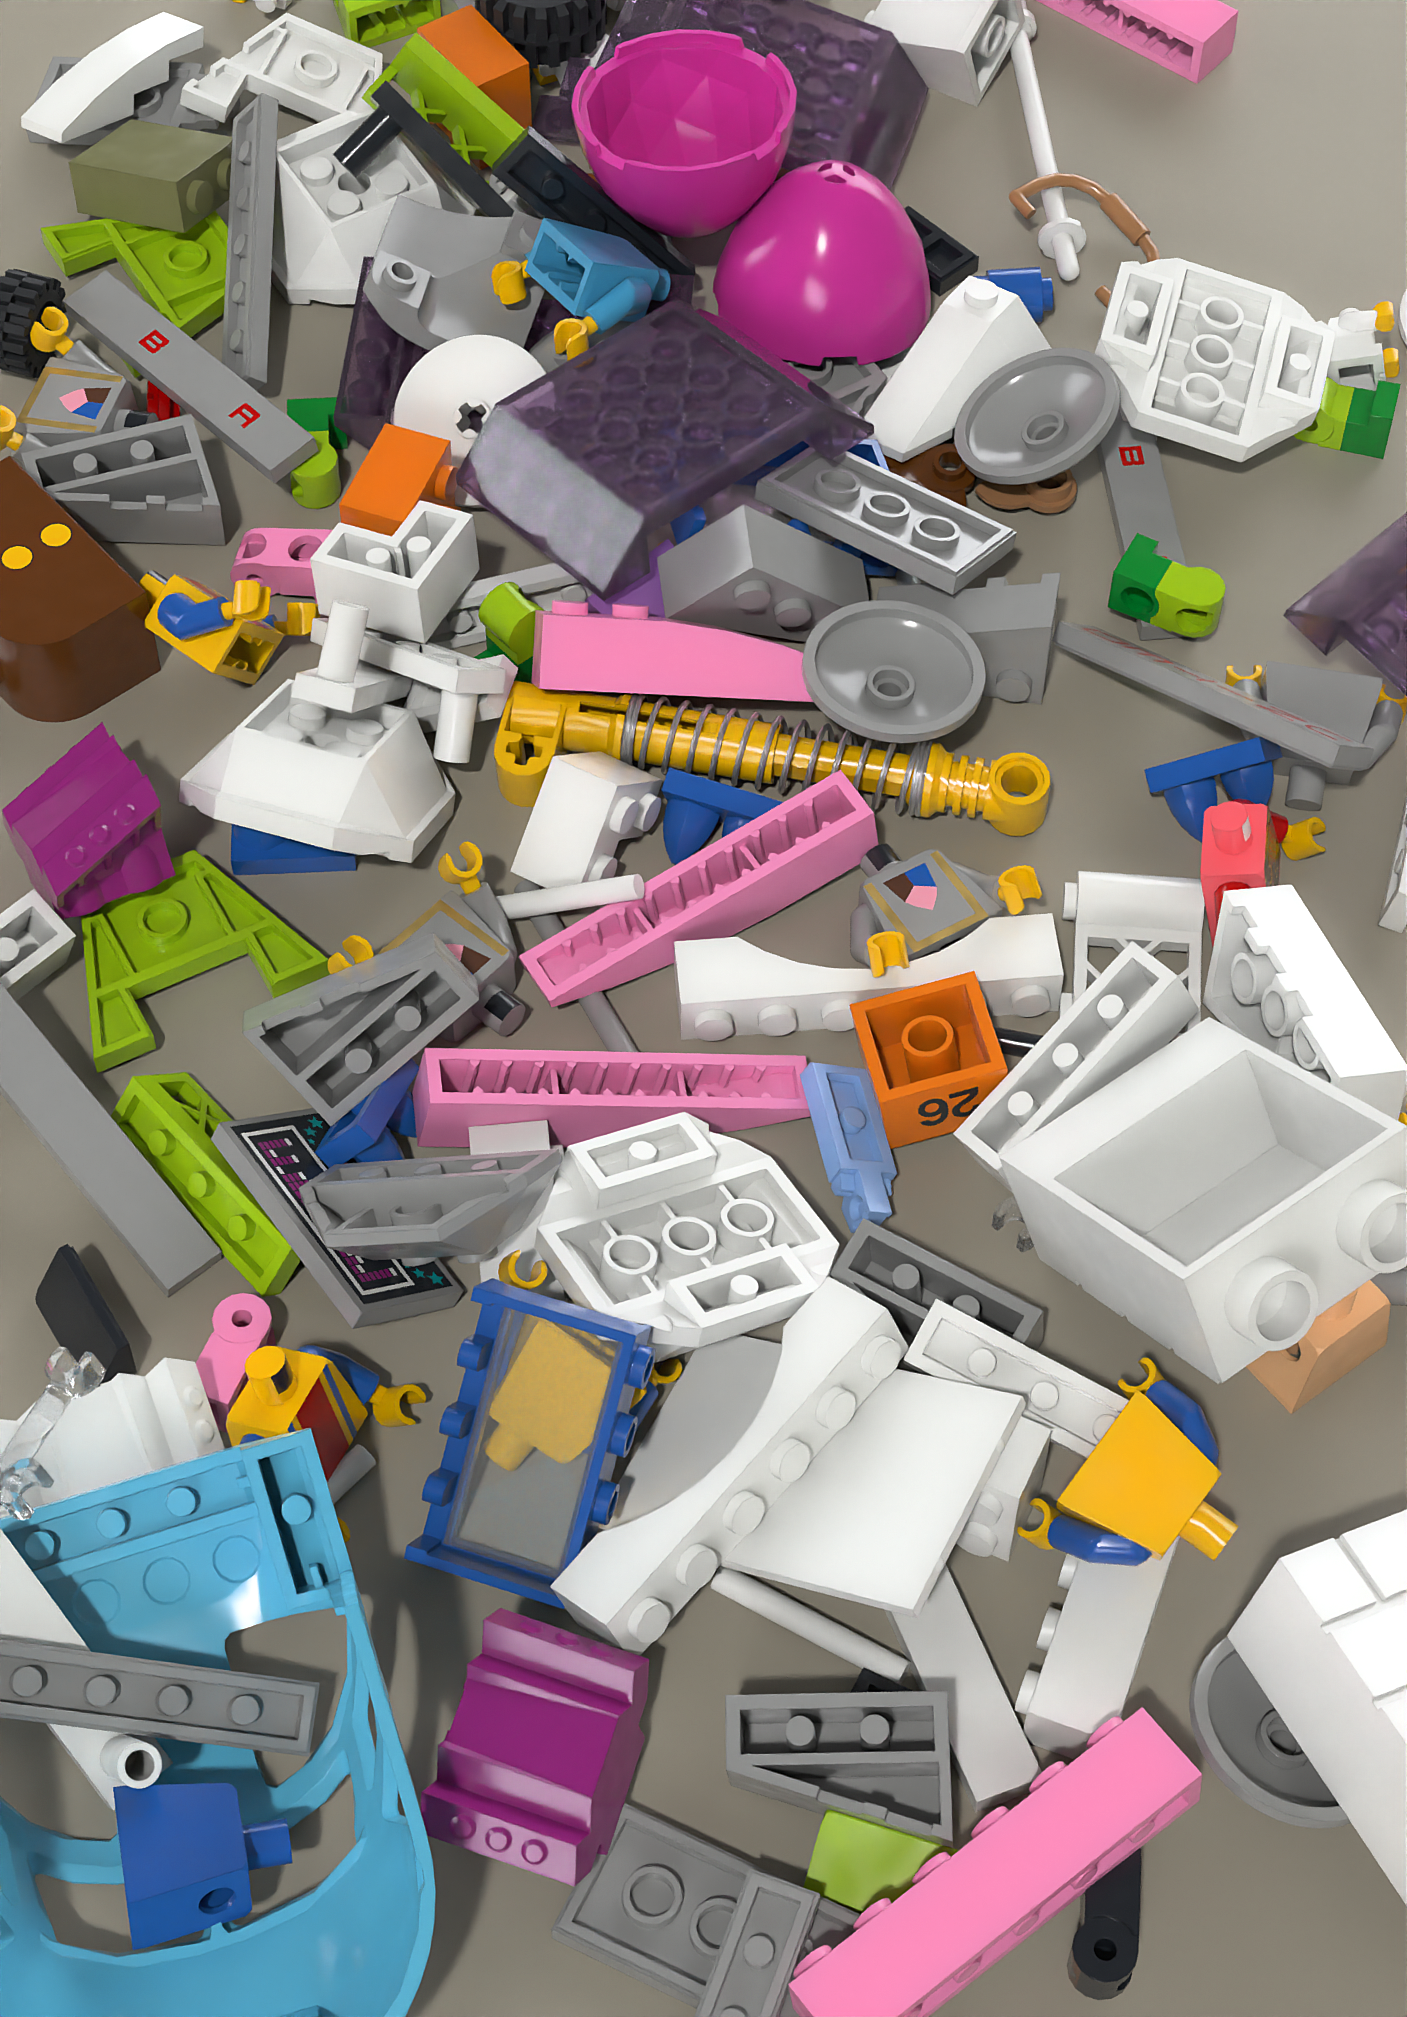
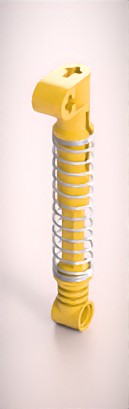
(756, 752)

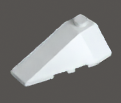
(959, 348)

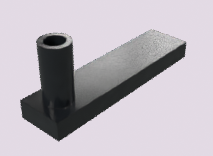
(397, 116)
(571, 196)

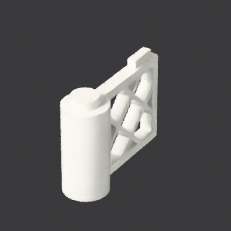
(1137, 908)

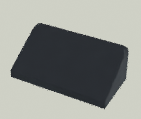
(81, 1316)

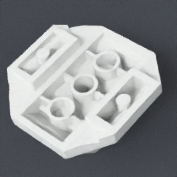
(331, 218)
(1212, 357)
(326, 778)
(682, 1234)

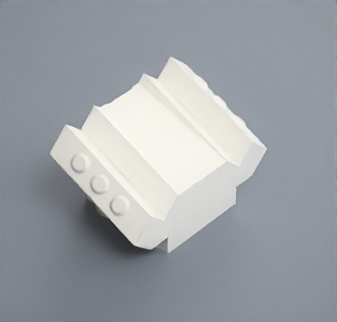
(123, 1431)

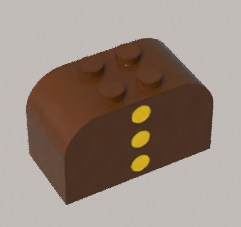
(65, 610)

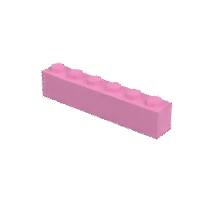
(1005, 1880)

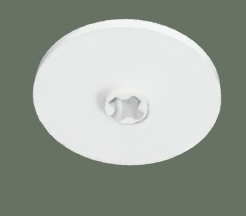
(457, 379)

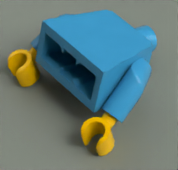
(589, 275)

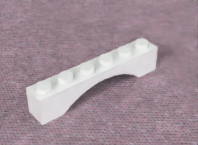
(741, 990)
(647, 1570)

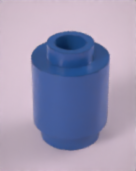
(1026, 283)

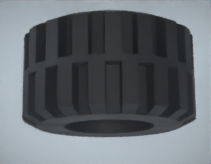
(547, 29)

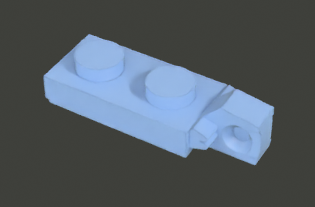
(851, 1140)

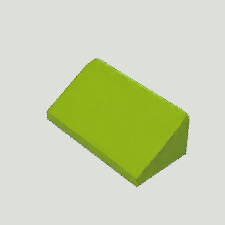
(865, 1862)

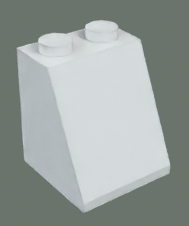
(953, 41)

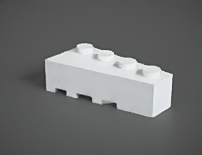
(1291, 994)

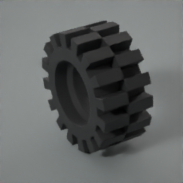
(21, 304)

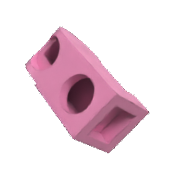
(279, 559)
(240, 1327)

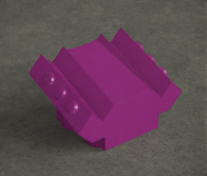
(89, 828)
(539, 1749)

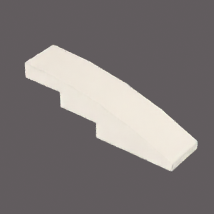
(105, 81)

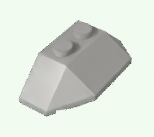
(428, 1204)

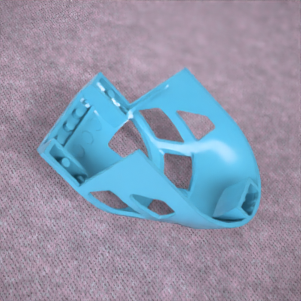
(166, 1576)

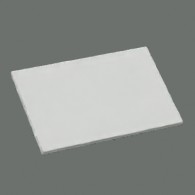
(874, 1503)

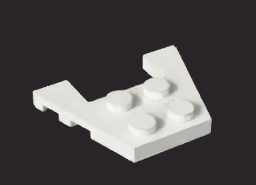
(294, 63)

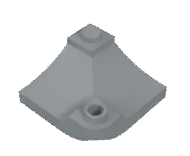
(437, 271)

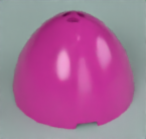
(685, 128)
(826, 268)

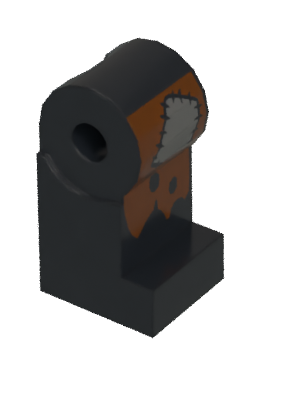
(1108, 1932)

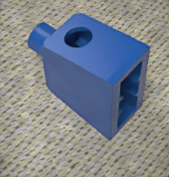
(190, 1857)

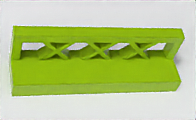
(450, 98)
(181, 1151)

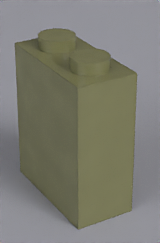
(153, 175)

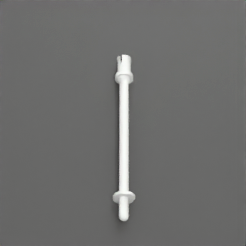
(1061, 235)

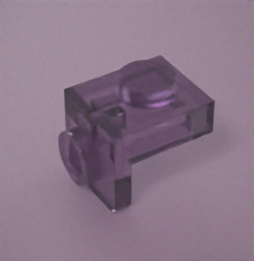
(554, 113)

